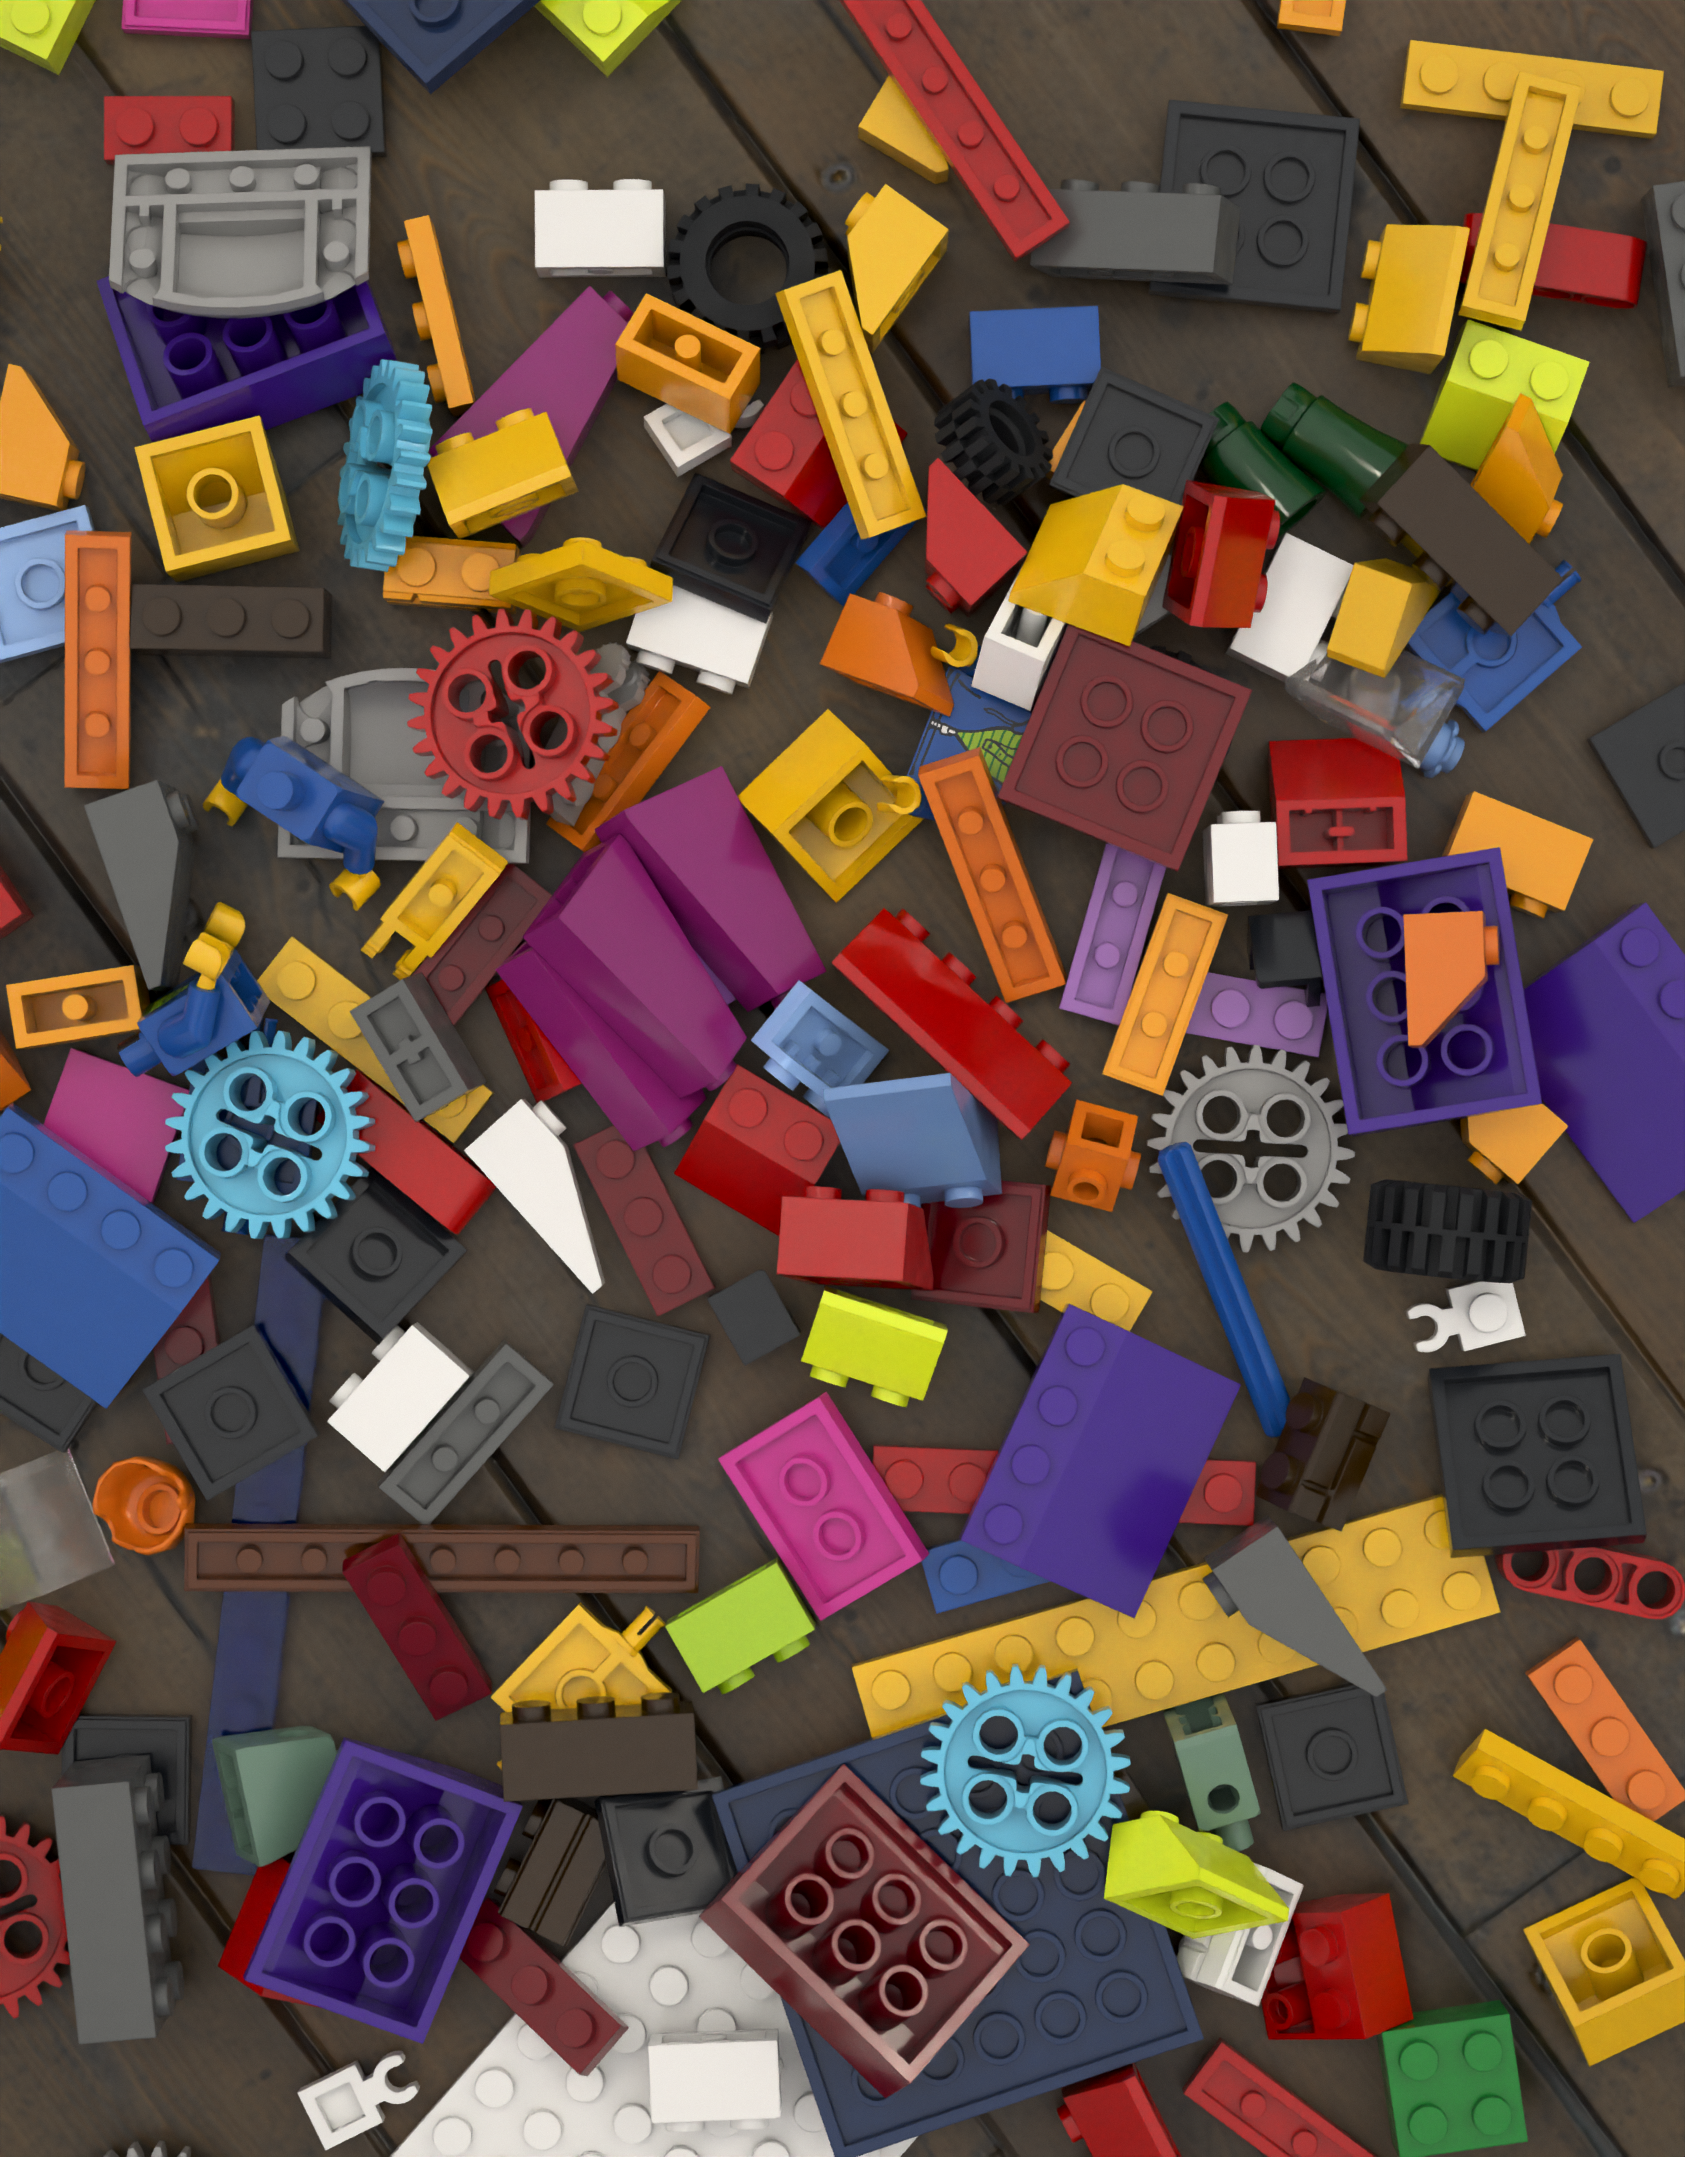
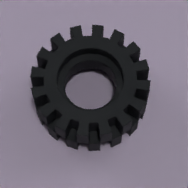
(993, 442)

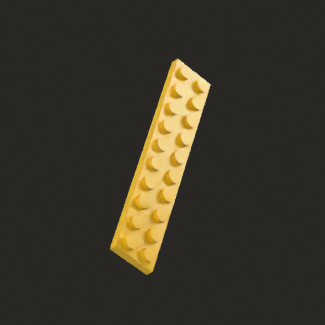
(1381, 1575)

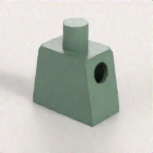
(1214, 1769)
(272, 1787)

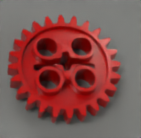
(460, 736)
(40, 1877)

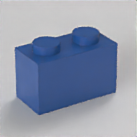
(1037, 350)

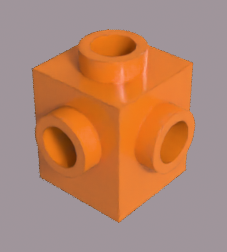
(1094, 1156)

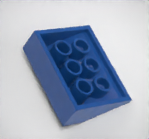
(86, 1261)

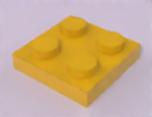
(581, 584)

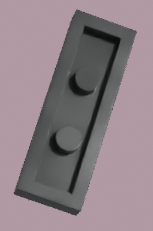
(465, 1433)

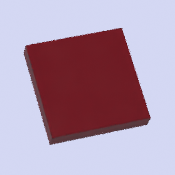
(990, 1250)

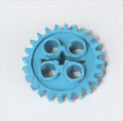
(391, 429)
(250, 1187)
(1014, 1828)

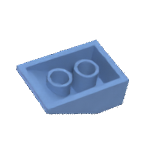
(918, 1139)

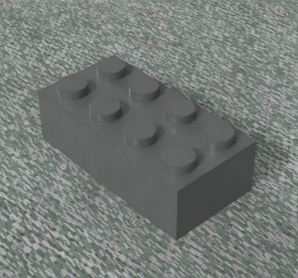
(116, 1898)

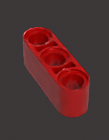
(1580, 265)
(419, 1159)
(1617, 1588)

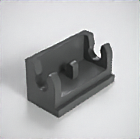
(418, 1046)

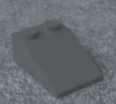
(150, 867)
(1280, 1598)

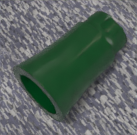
(1331, 444)
(1247, 460)

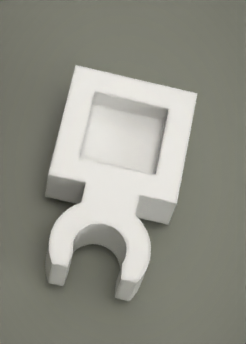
(688, 440)
(1477, 1313)
(349, 2102)

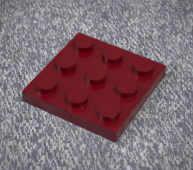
(1124, 745)

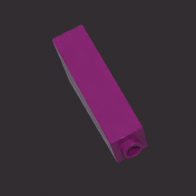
(562, 374)
(720, 887)
(637, 969)
(612, 1073)

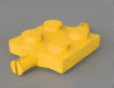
(585, 1661)

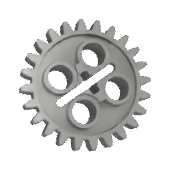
(1253, 1090)

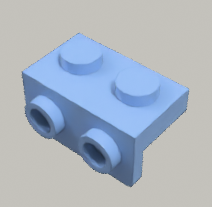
(816, 1046)

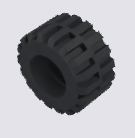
(735, 216)
(1447, 1231)

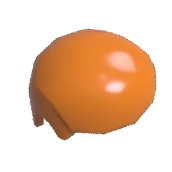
(145, 1504)

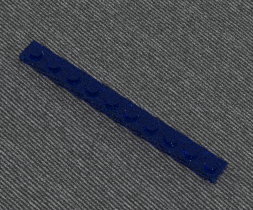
(256, 1622)

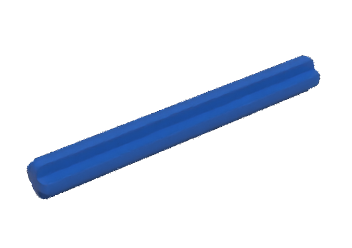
(1225, 1285)

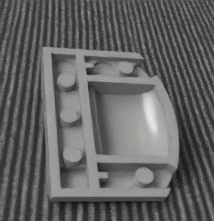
(241, 229)
(364, 733)

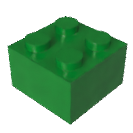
(1452, 2081)

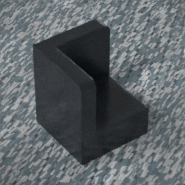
(1285, 952)
(754, 1316)

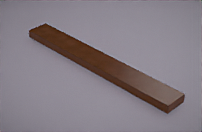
(451, 1555)

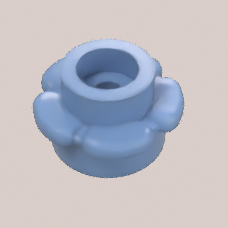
(1444, 751)

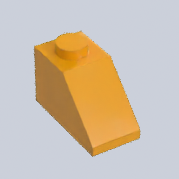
(35, 449)
(1521, 473)
(1510, 1141)

